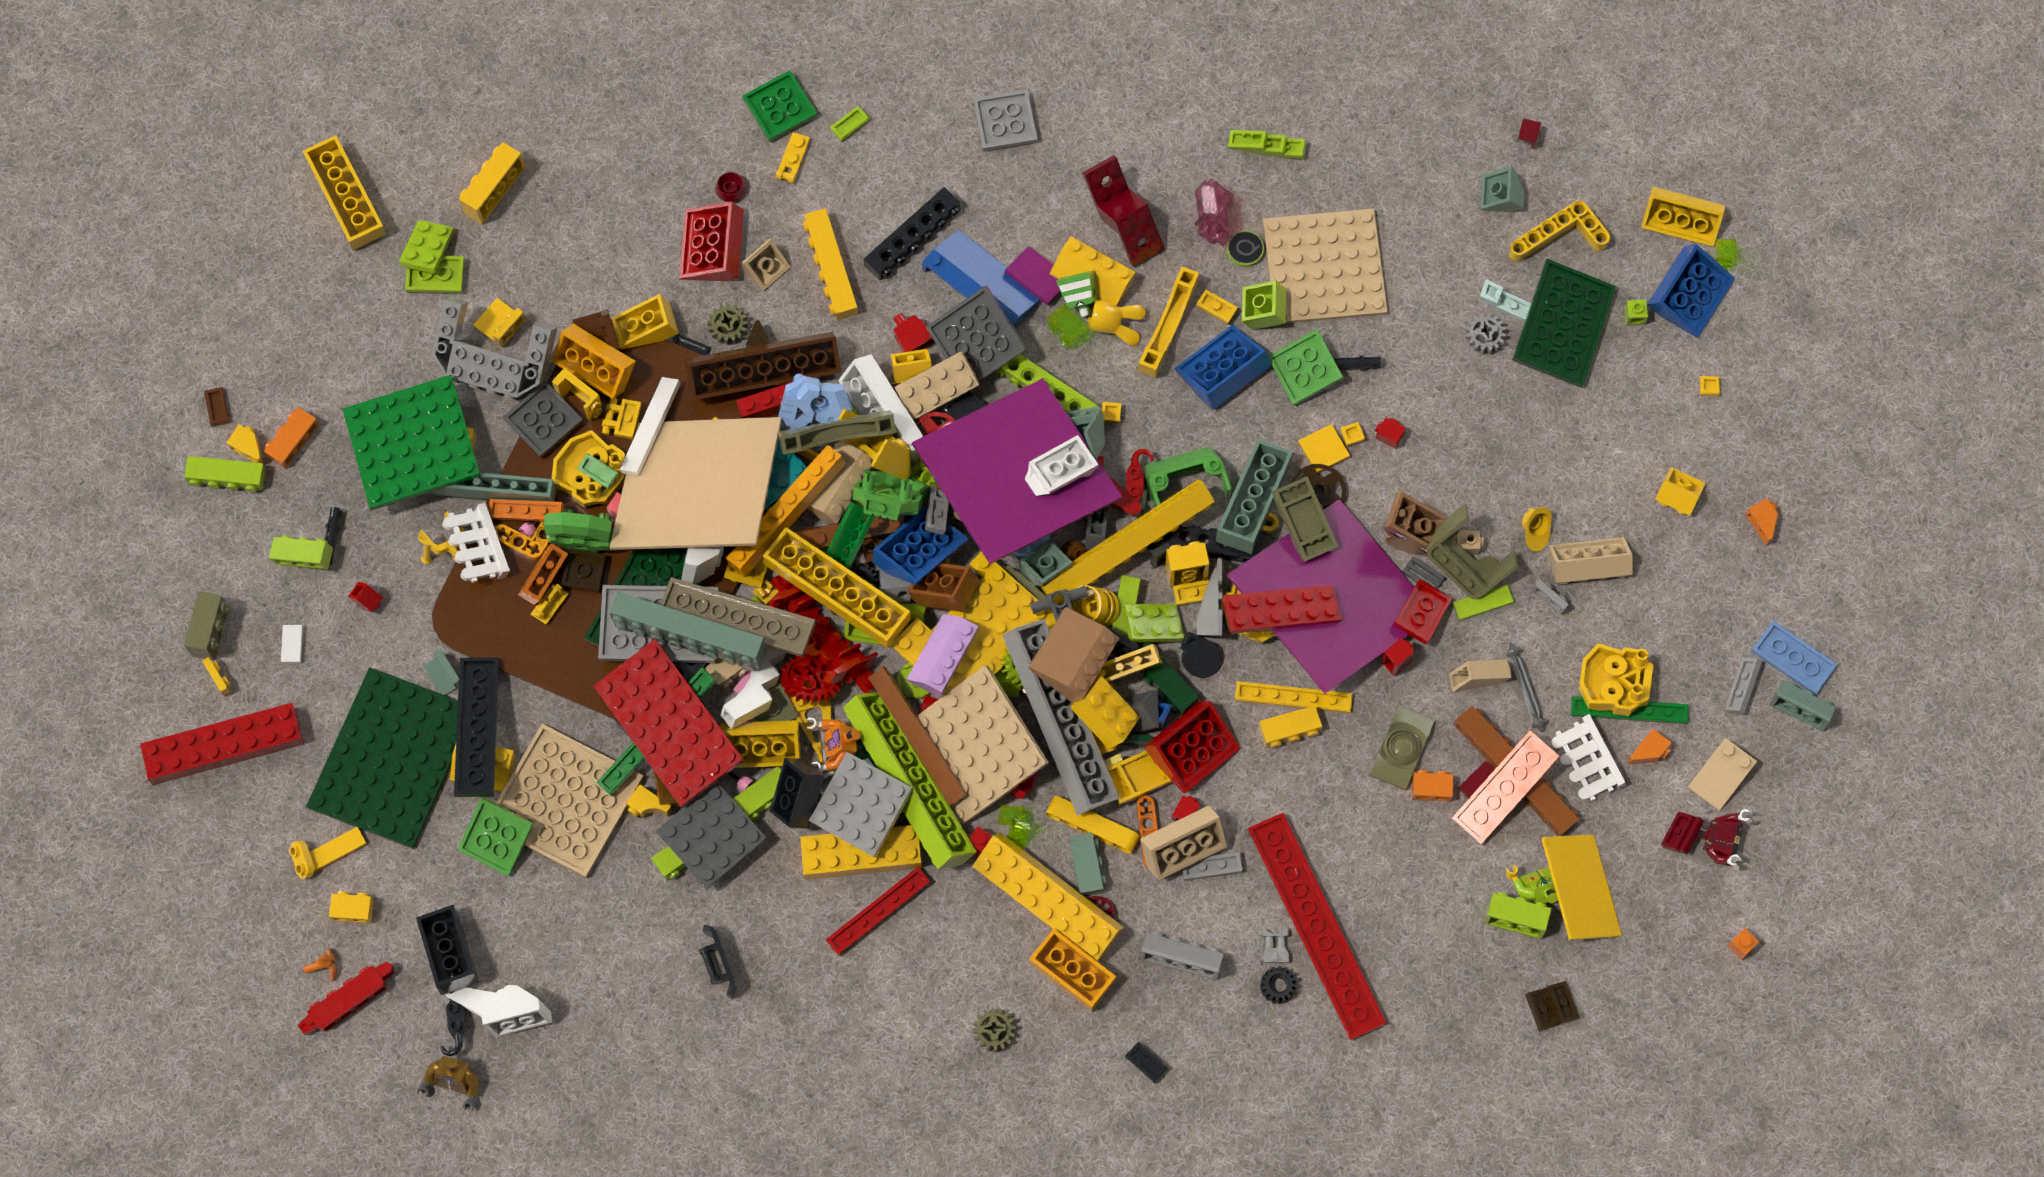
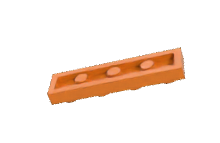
(522, 509)

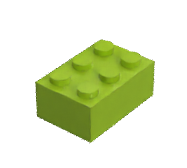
(1517, 915)

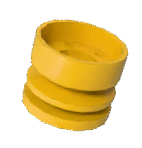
(1100, 606)

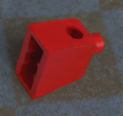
(911, 333)

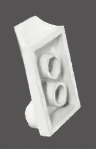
(1060, 467)

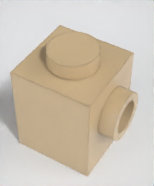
(1470, 541)

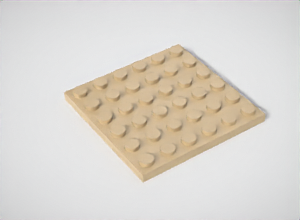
(1326, 264)
(982, 742)
(561, 797)

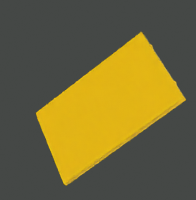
(1581, 887)

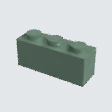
(1087, 864)

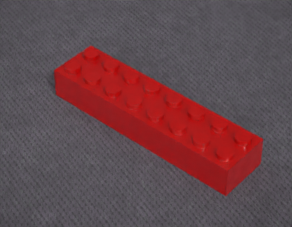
(222, 744)

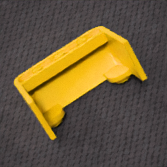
(887, 452)

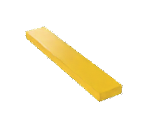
(1293, 697)

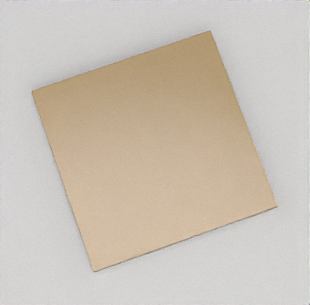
(699, 486)

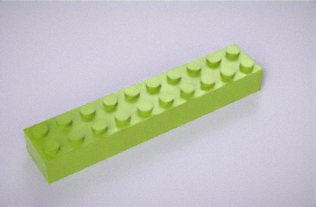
(926, 806)

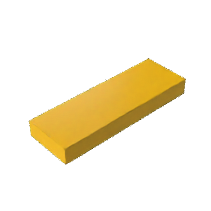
(337, 848)

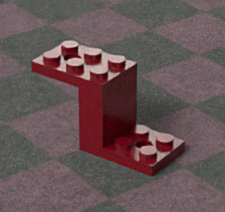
(1123, 210)

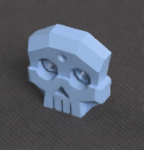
(804, 394)

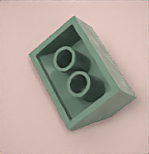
(1803, 705)

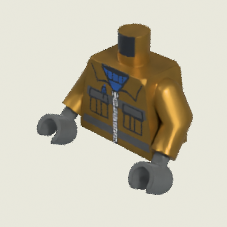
(454, 1076)

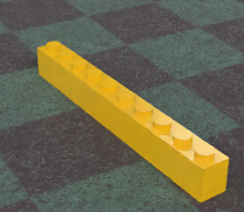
(1132, 539)

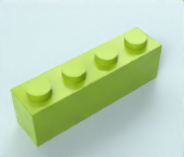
(225, 473)

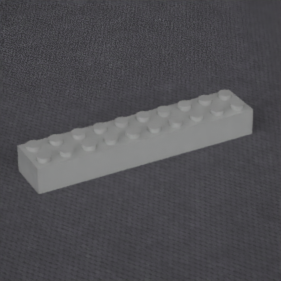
(1065, 733)

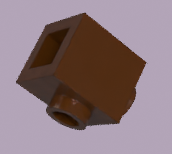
(867, 549)

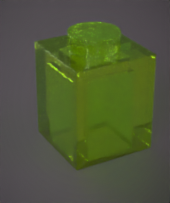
(1726, 252)

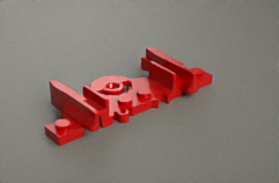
(831, 650)

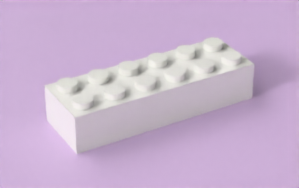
(873, 393)

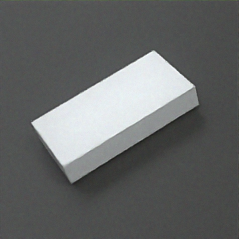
(292, 644)

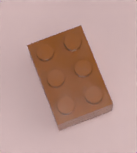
(945, 588)

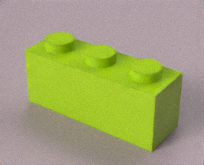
(301, 552)

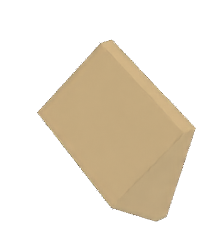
(765, 265)

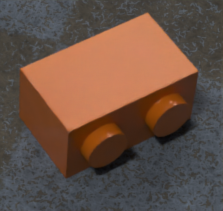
(1432, 786)

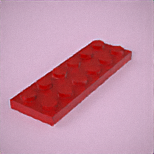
(1281, 609)

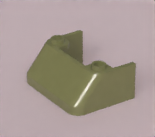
(1471, 576)

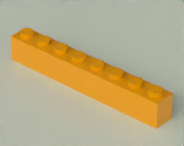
(788, 508)

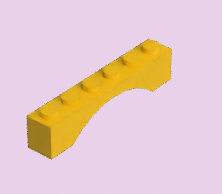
(1169, 322)

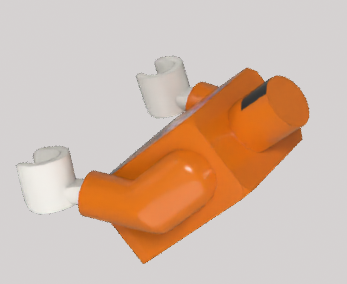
(835, 741)

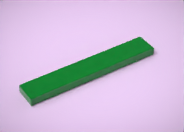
(1653, 712)

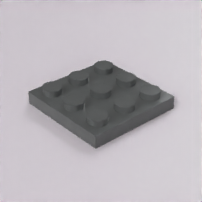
(543, 419)

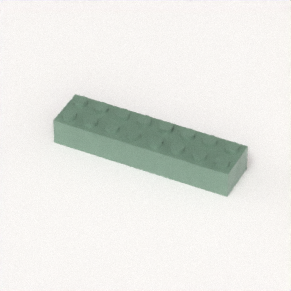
(688, 631)

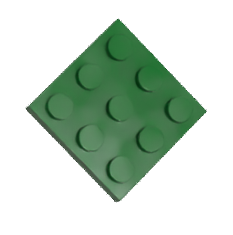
(779, 106)

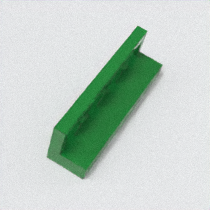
(846, 535)

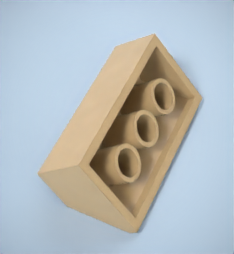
(839, 492)
(1591, 560)

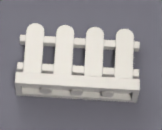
(485, 532)
(1593, 767)

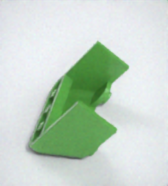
(1157, 473)

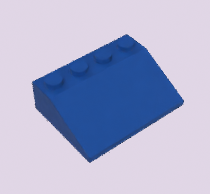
(1691, 290)
(1223, 366)
(913, 552)

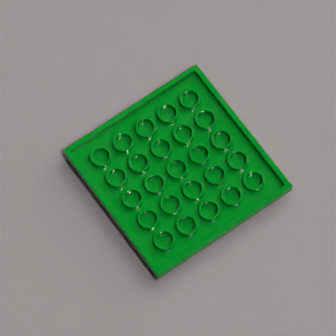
(411, 442)

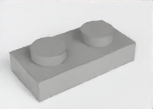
(1546, 592)

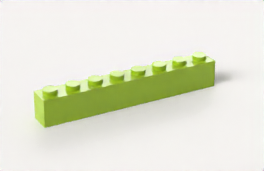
(751, 801)

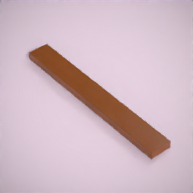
(917, 736)

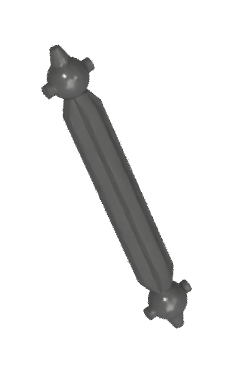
(1526, 688)

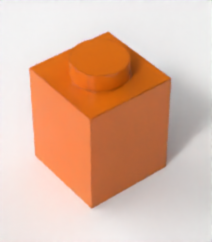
(1743, 943)

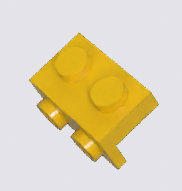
(754, 577)

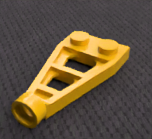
(801, 709)

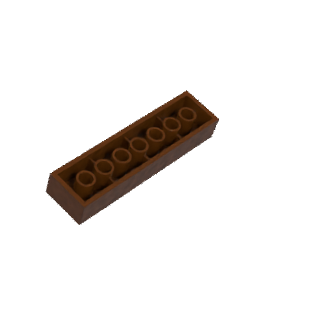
(762, 365)

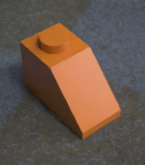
(1763, 518)
(1651, 749)

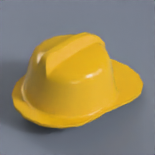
(1537, 527)

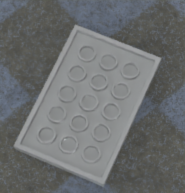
(621, 644)

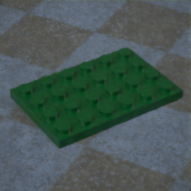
(1564, 323)

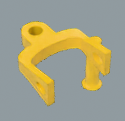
(437, 549)

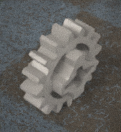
(1491, 327)

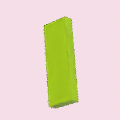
(1490, 601)

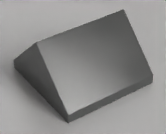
(1147, 708)

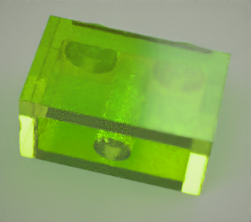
(1067, 327)

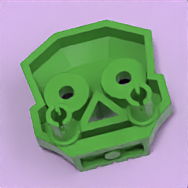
(889, 495)
(579, 531)

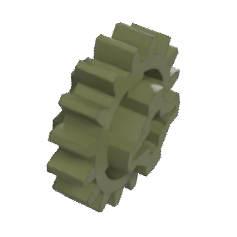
(719, 326)
(985, 1030)

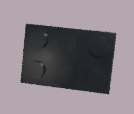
(796, 792)

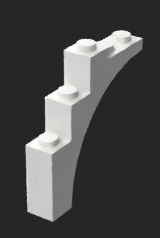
(754, 696)

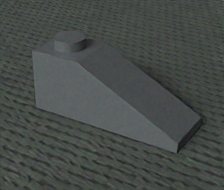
(1096, 528)

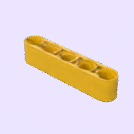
(1101, 828)

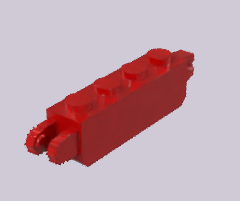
(346, 999)

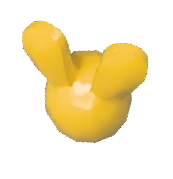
(1107, 319)

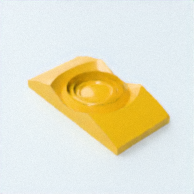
(1136, 777)

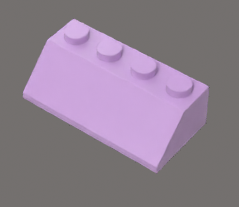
(943, 654)

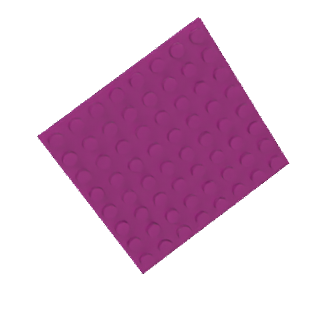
(984, 468)
(1366, 589)

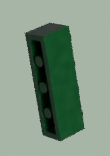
(1170, 686)

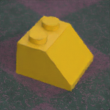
(1680, 491)

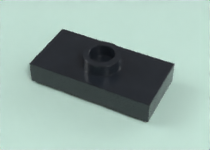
(1146, 1062)

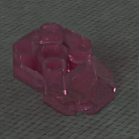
(1213, 212)

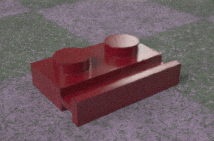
(1682, 832)

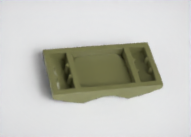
(1304, 519)
(1402, 748)

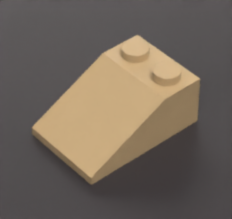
(1722, 774)

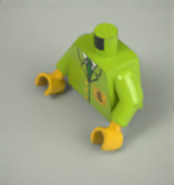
(1534, 886)

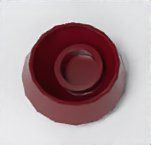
(725, 189)

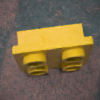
(500, 322)

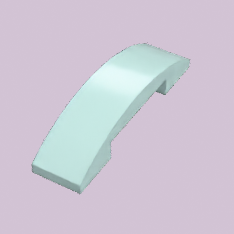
(1504, 301)

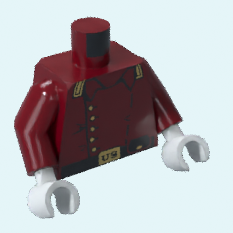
(1723, 837)

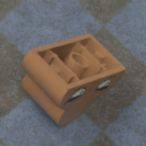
(1411, 524)

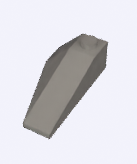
(1209, 616)

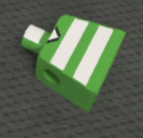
(1079, 291)

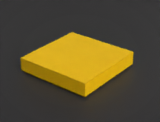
(1324, 448)

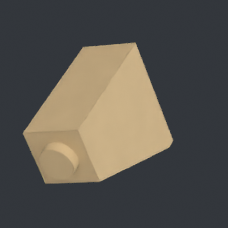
(1479, 674)

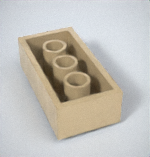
(937, 385)
(1183, 842)

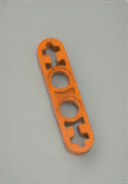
(1140, 810)

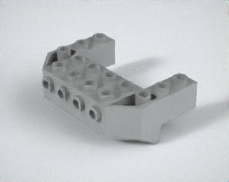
(485, 367)

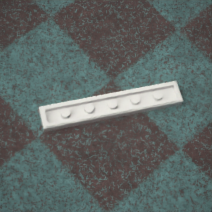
(650, 426)

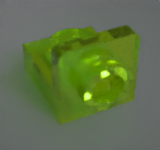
(1008, 813)
(1019, 832)

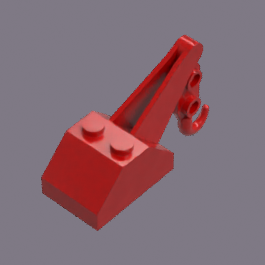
(1134, 485)

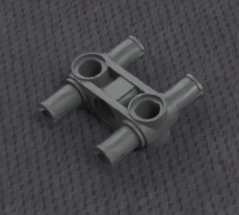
(1048, 602)

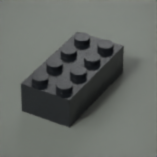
(447, 949)

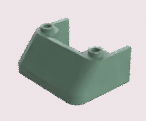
(1091, 427)

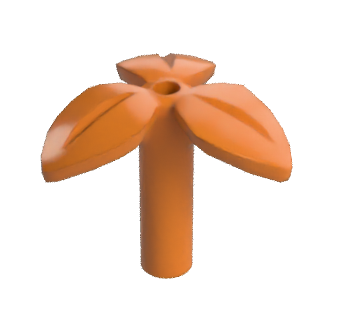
(323, 961)

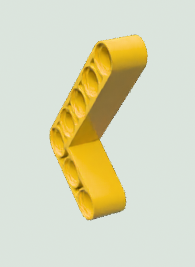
(1557, 228)

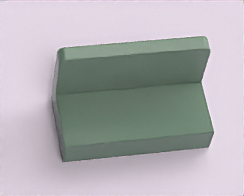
(442, 673)

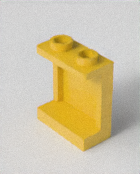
(566, 382)

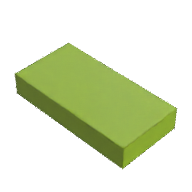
(849, 123)

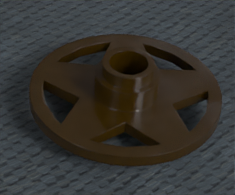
(1323, 486)

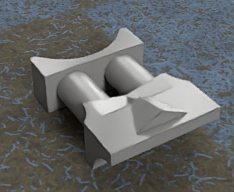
(1272, 954)

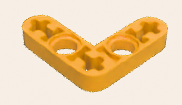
(534, 542)

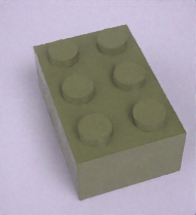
(207, 625)

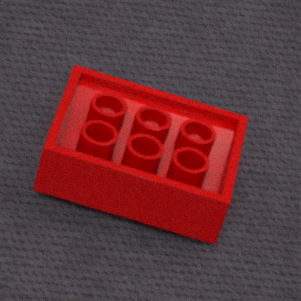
(712, 242)
(1192, 746)

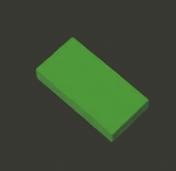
(598, 471)

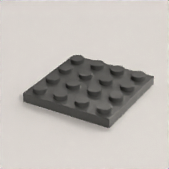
(980, 331)
(711, 835)

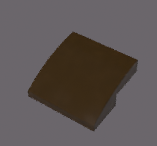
(1552, 1006)

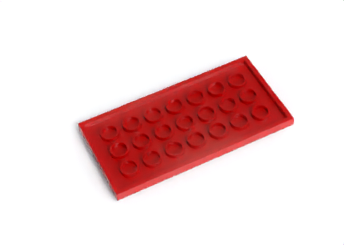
(668, 723)

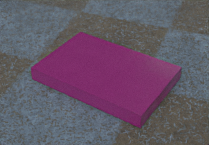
(1033, 274)

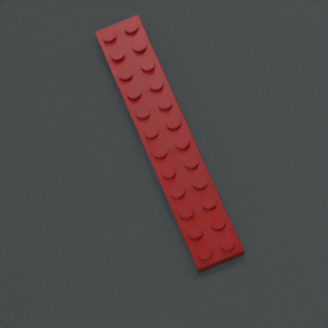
(1316, 926)

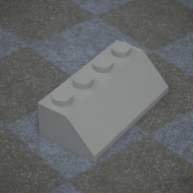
(1181, 956)

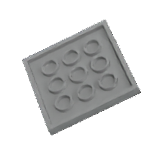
(861, 804)

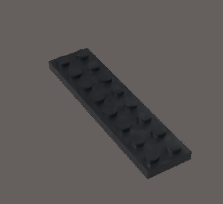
(476, 727)

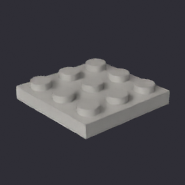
(1005, 120)

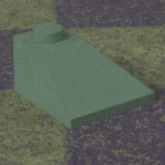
(1502, 191)
(1044, 563)

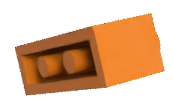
(291, 437)
(542, 574)

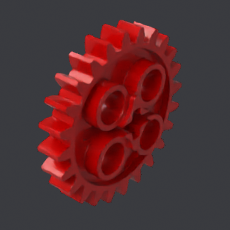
(805, 680)

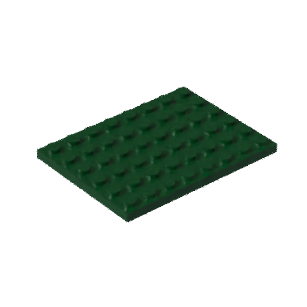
(388, 759)

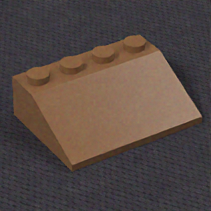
(1073, 654)

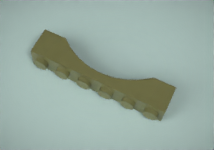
(854, 427)

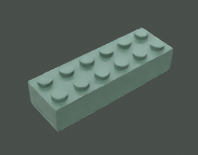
(1254, 496)

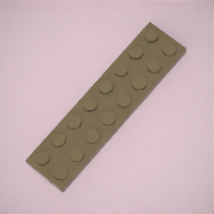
(778, 627)

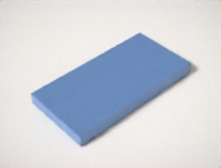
(1794, 657)

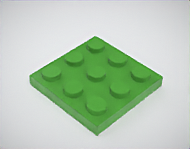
(1305, 367)
(495, 836)

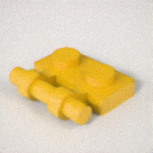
(627, 418)

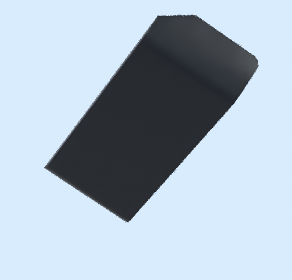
(714, 978)

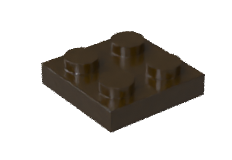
(583, 570)

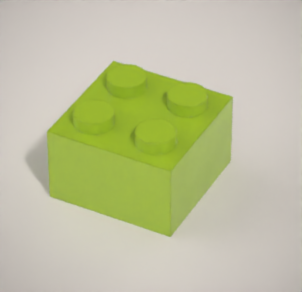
(1264, 305)

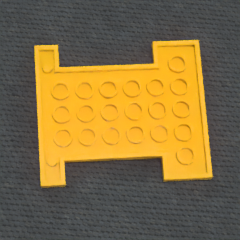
(995, 608)

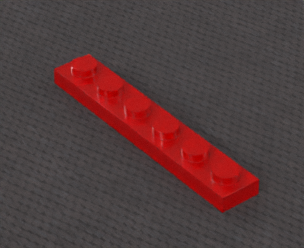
(878, 911)

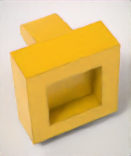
(766, 592)

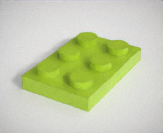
(426, 246)
(445, 280)
(1153, 622)

